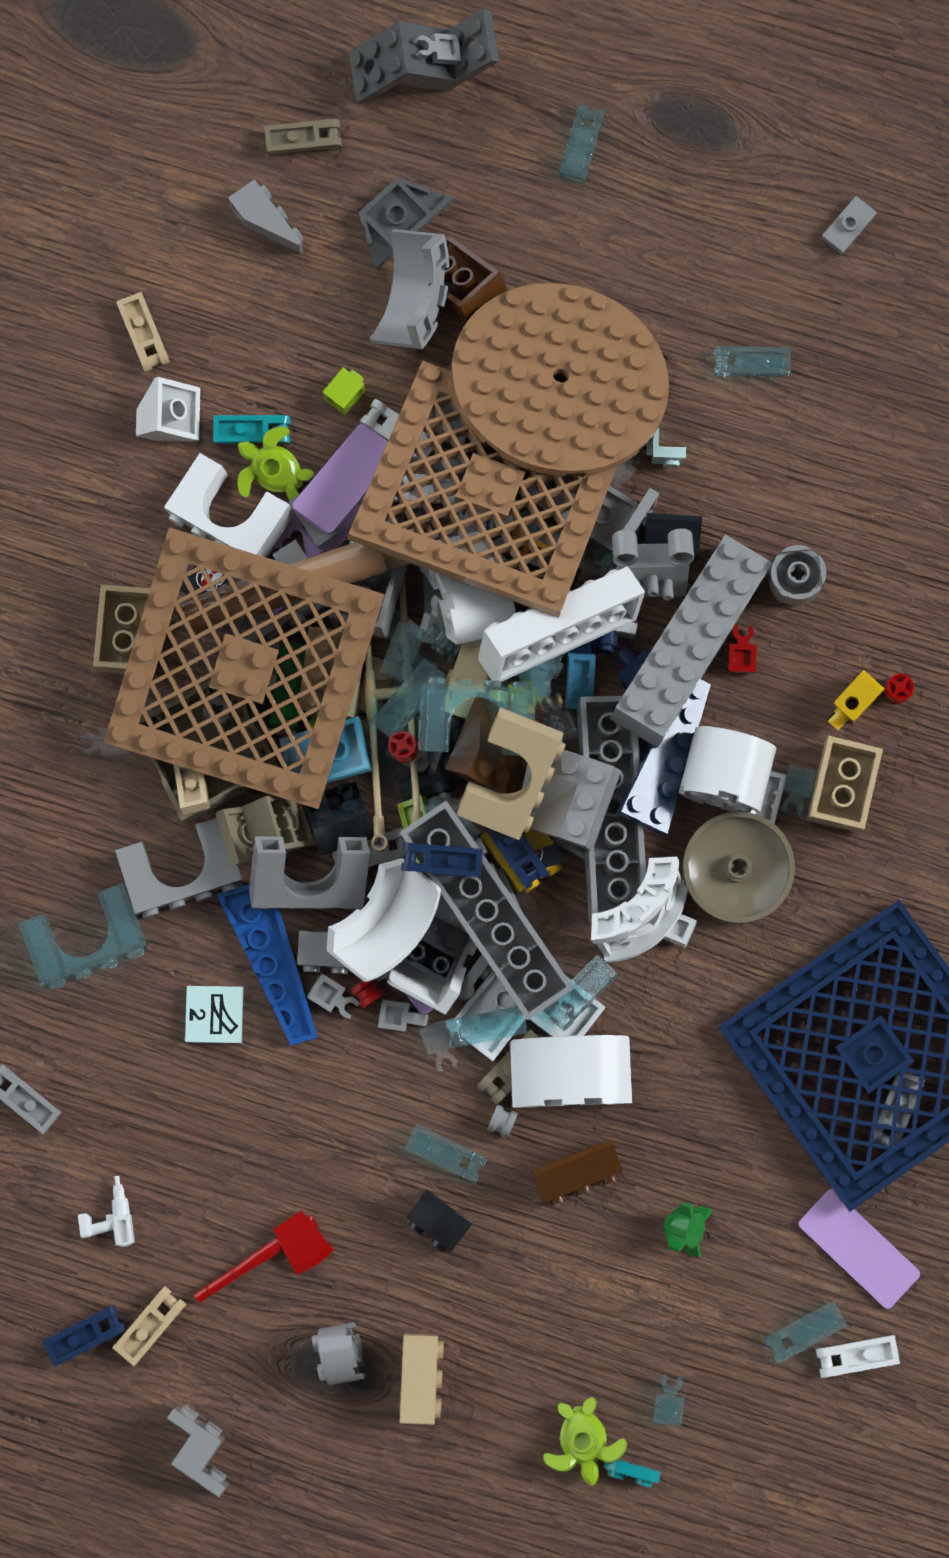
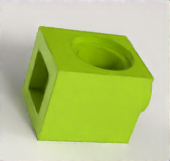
(344, 390)

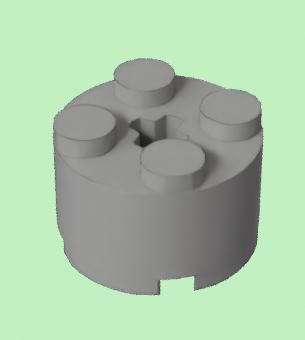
(807, 564)
(339, 1354)

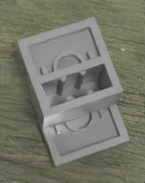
(199, 1449)

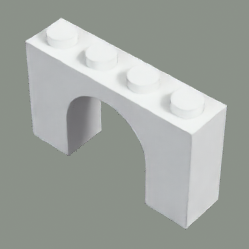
(192, 502)

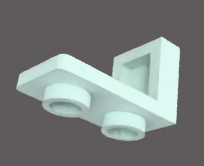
(668, 456)

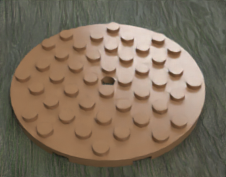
(551, 427)

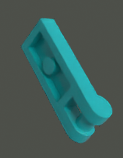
(247, 428)

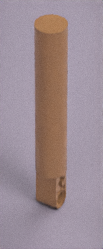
(345, 564)

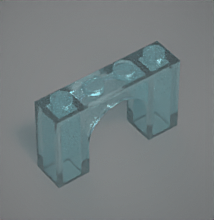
(441, 699)
(123, 939)

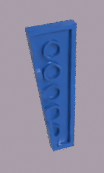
(272, 959)

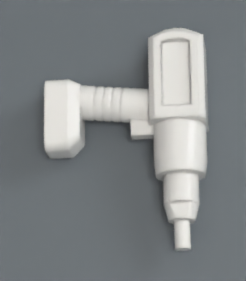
(119, 1221)

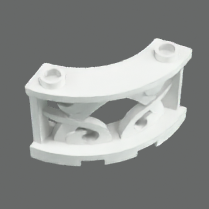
(645, 918)

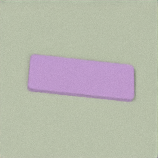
(341, 480)
(859, 1249)

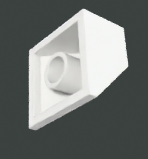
(169, 412)

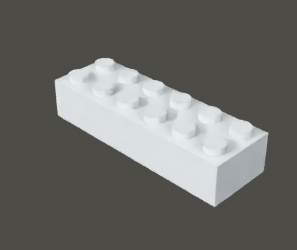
(538, 636)

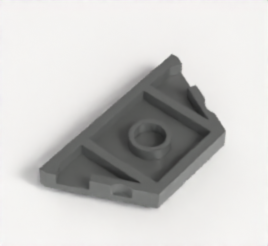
(399, 208)

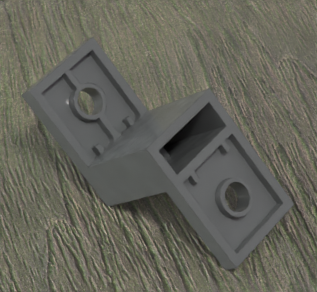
(395, 59)

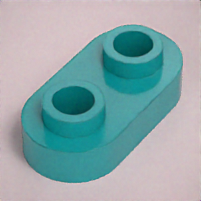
(644, 1475)

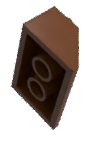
(577, 1173)

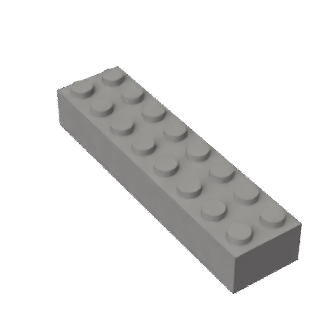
(691, 641)
(618, 857)
(492, 918)

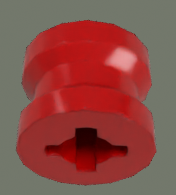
(902, 683)
(398, 743)
(368, 992)

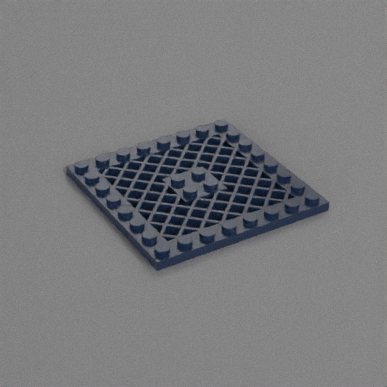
(870, 1054)

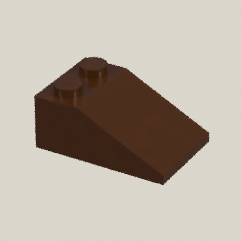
(469, 281)

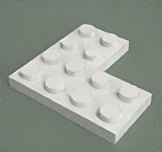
(494, 996)

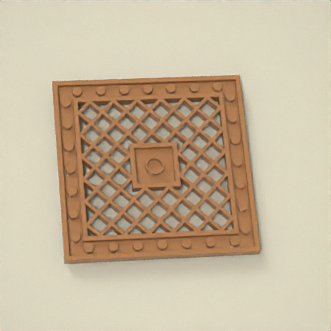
(484, 488)
(243, 668)

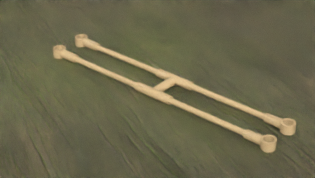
(371, 697)

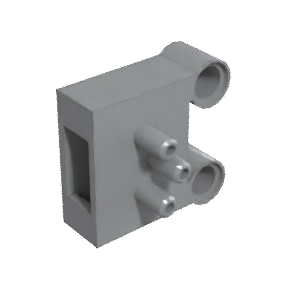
(657, 567)

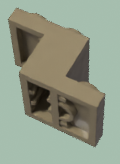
(264, 817)

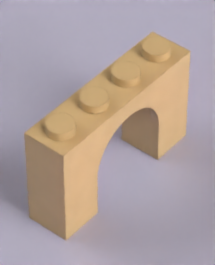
(512, 811)

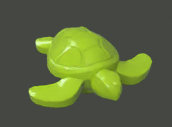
(271, 466)
(583, 1442)

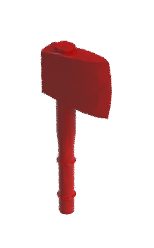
(299, 1240)

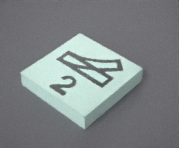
(214, 1014)

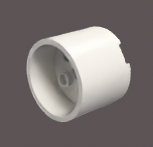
(727, 769)

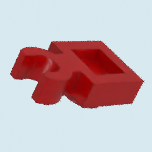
(742, 655)

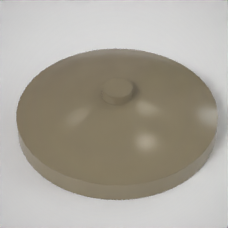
(738, 867)

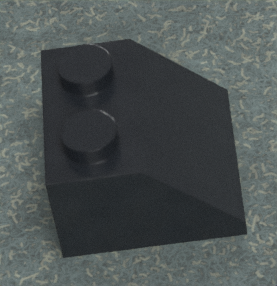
(660, 525)
(438, 1221)

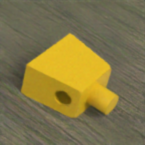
(862, 689)

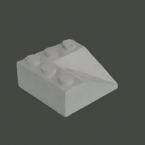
(574, 799)

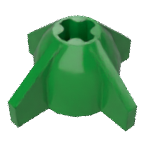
(686, 1227)

